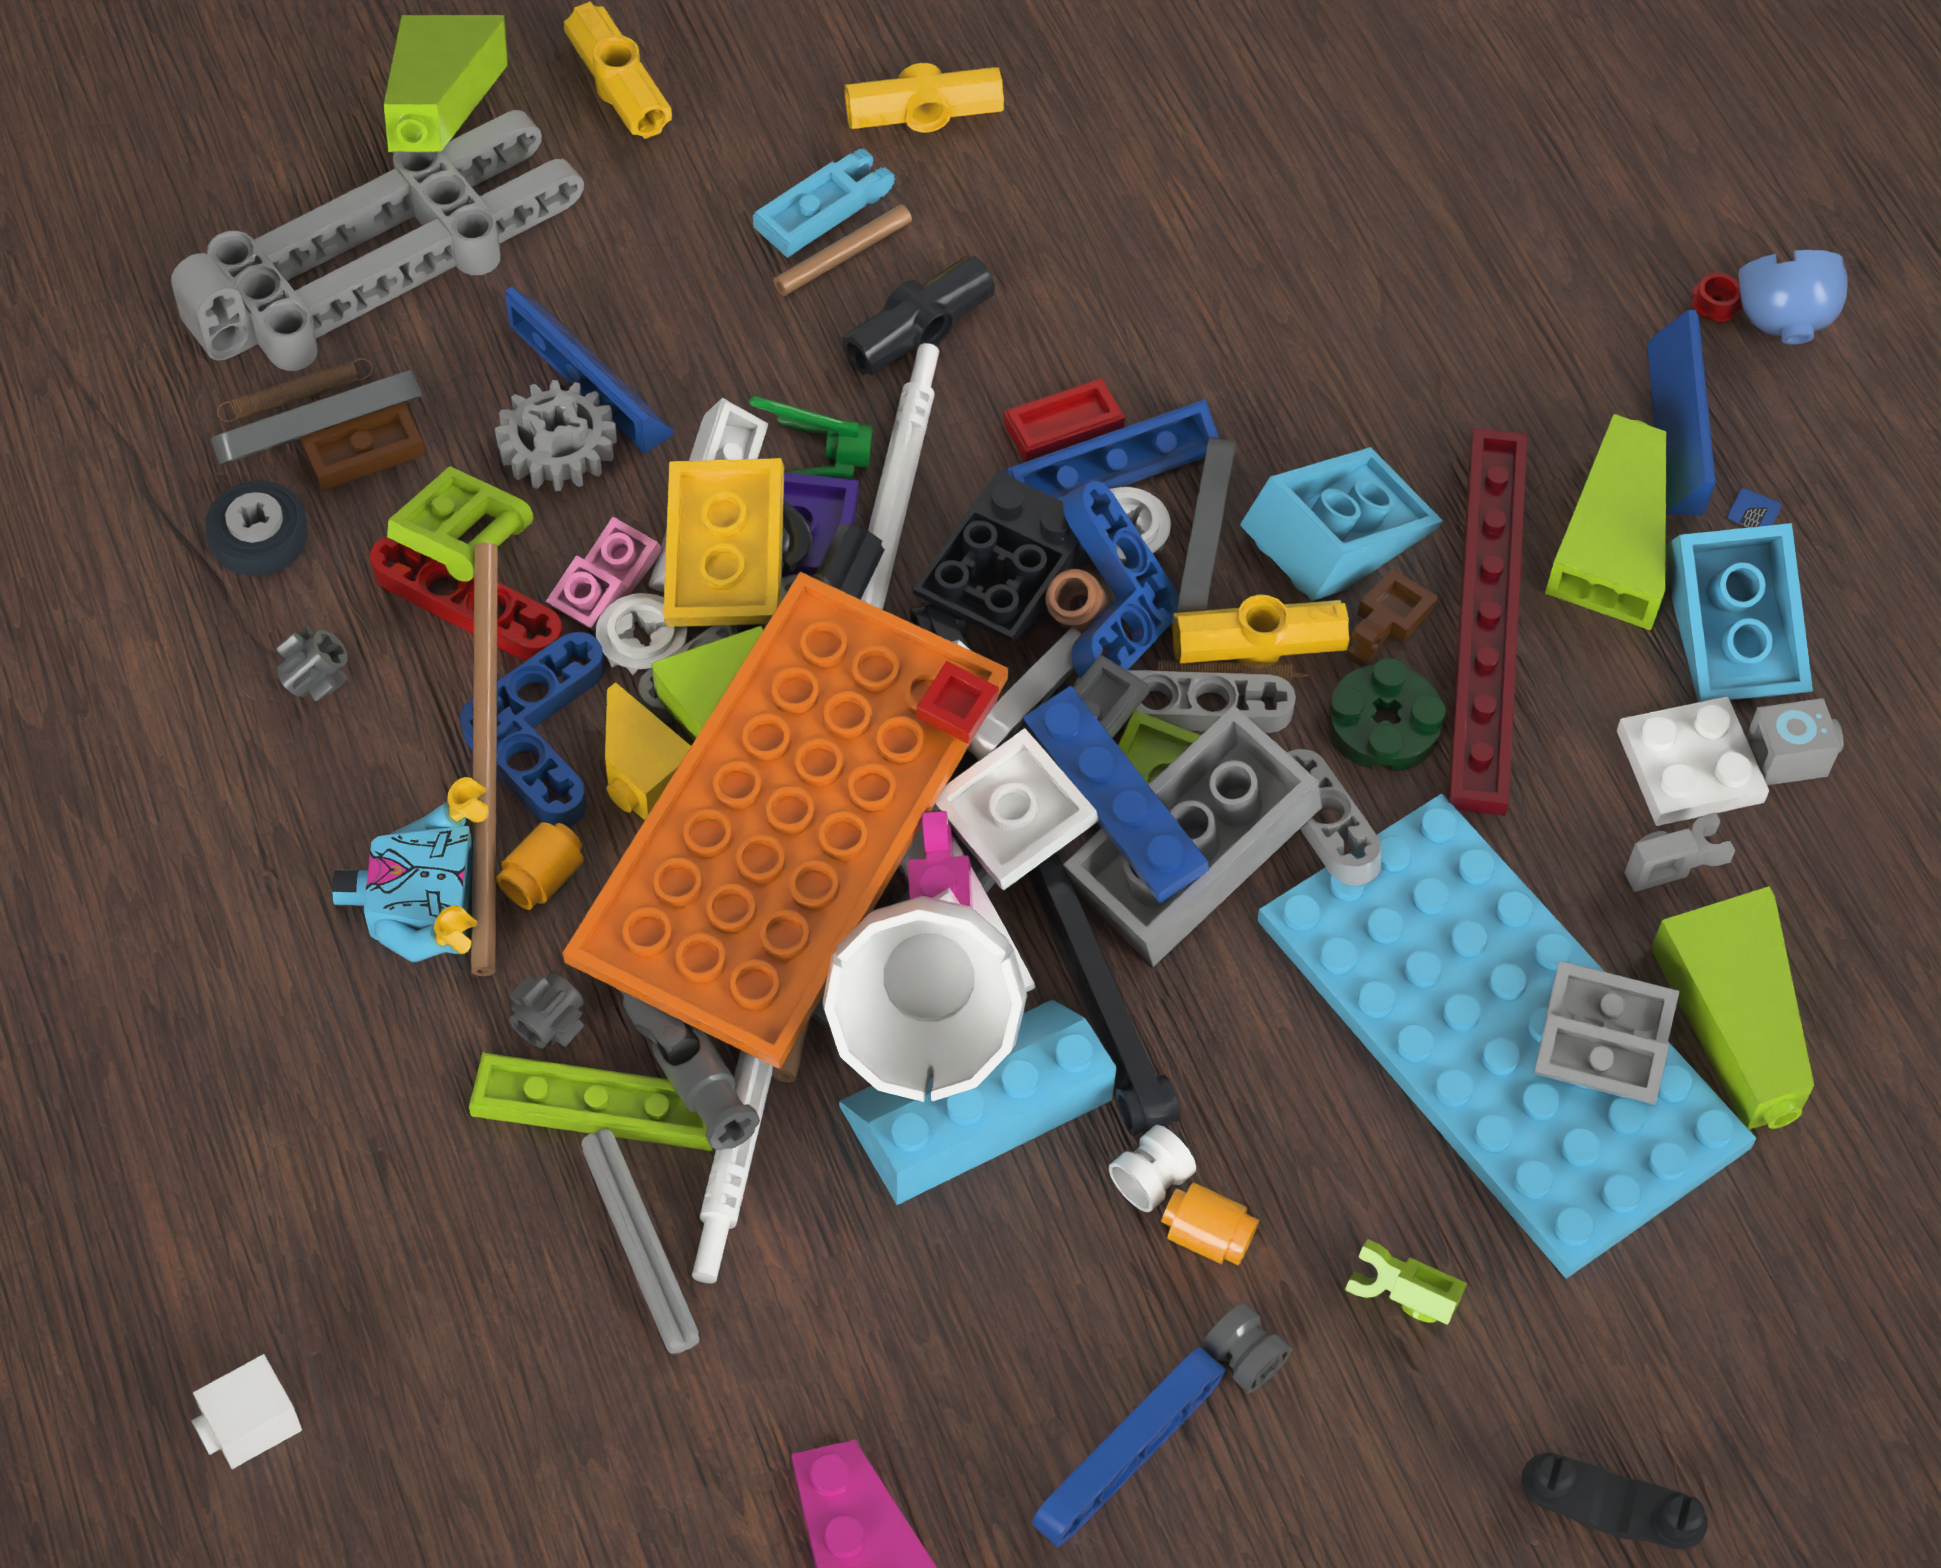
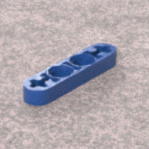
(1128, 1447)

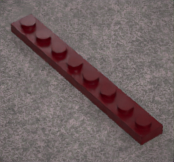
(1488, 623)

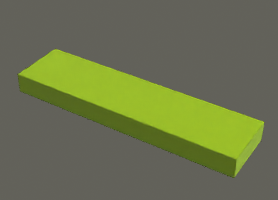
(584, 1101)

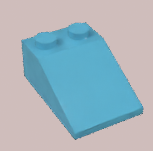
(1337, 521)
(1740, 612)

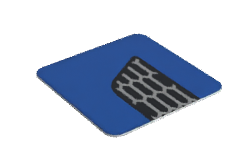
(1753, 509)

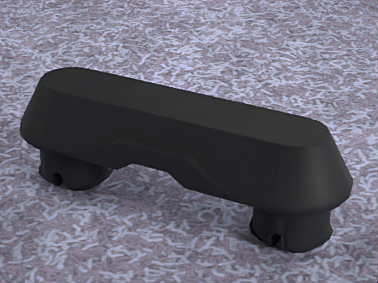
(1614, 1503)

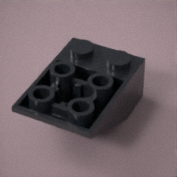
(1003, 558)

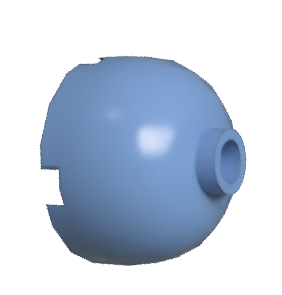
(1795, 295)

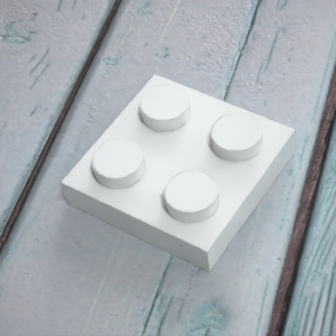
(1692, 761)
(1015, 809)

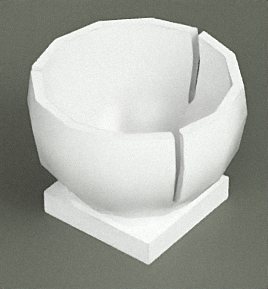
(924, 996)

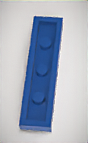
(1123, 800)

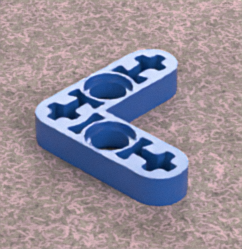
(1143, 604)
(517, 734)

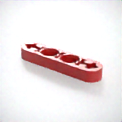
(459, 605)

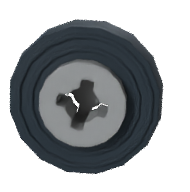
(270, 542)

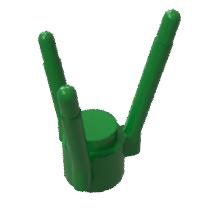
(846, 440)

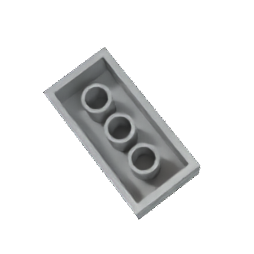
(1238, 806)

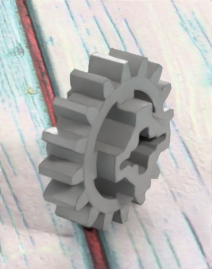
(556, 435)

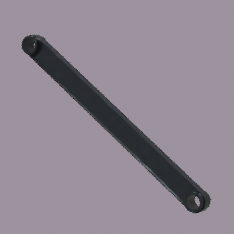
(1142, 1096)

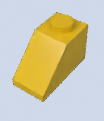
(638, 753)

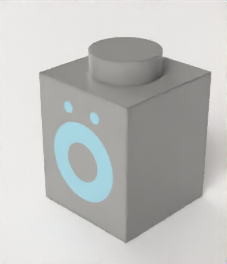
(1794, 741)

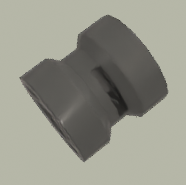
(1250, 1351)

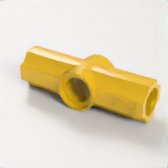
(617, 70)
(924, 97)
(1282, 628)

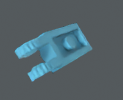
(822, 202)

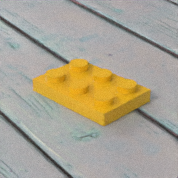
(723, 542)

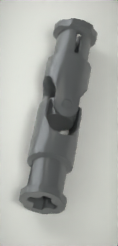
(699, 1076)

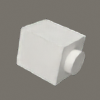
(245, 1413)

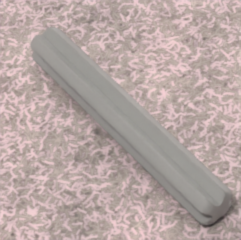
(640, 1242)

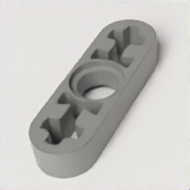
(1329, 838)

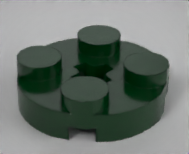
(1391, 688)

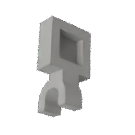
(1670, 856)

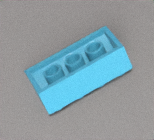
(1042, 1083)

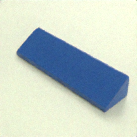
(580, 365)
(1682, 412)
(1123, 454)

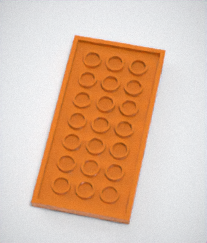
(779, 823)

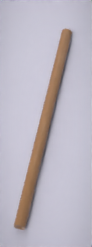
(485, 759)

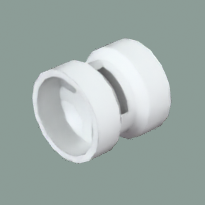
(1152, 1168)

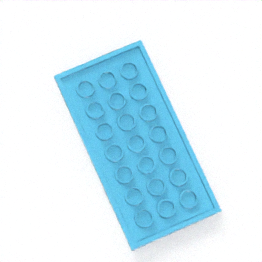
(1449, 989)

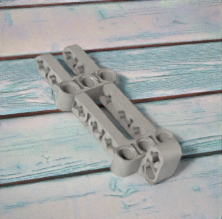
(241, 286)

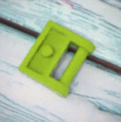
(447, 510)

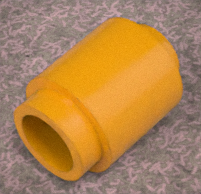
(540, 865)
(1209, 1224)

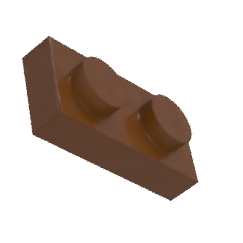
(362, 446)

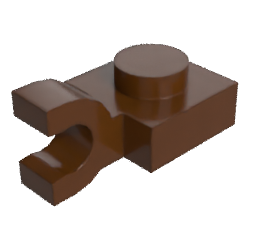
(1391, 609)

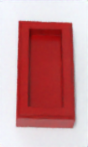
(1063, 419)

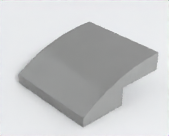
(1606, 1032)

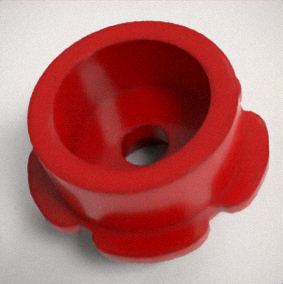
(1717, 297)

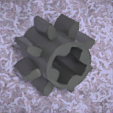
(312, 663)
(546, 1010)

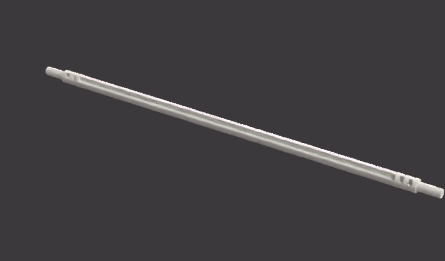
(753, 1075)

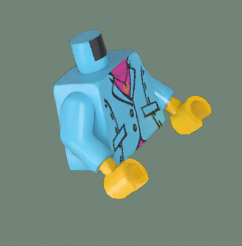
(420, 880)

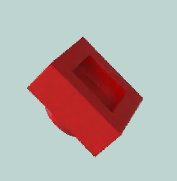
(957, 702)

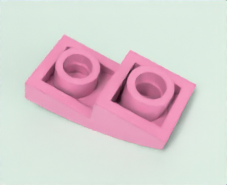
(606, 574)

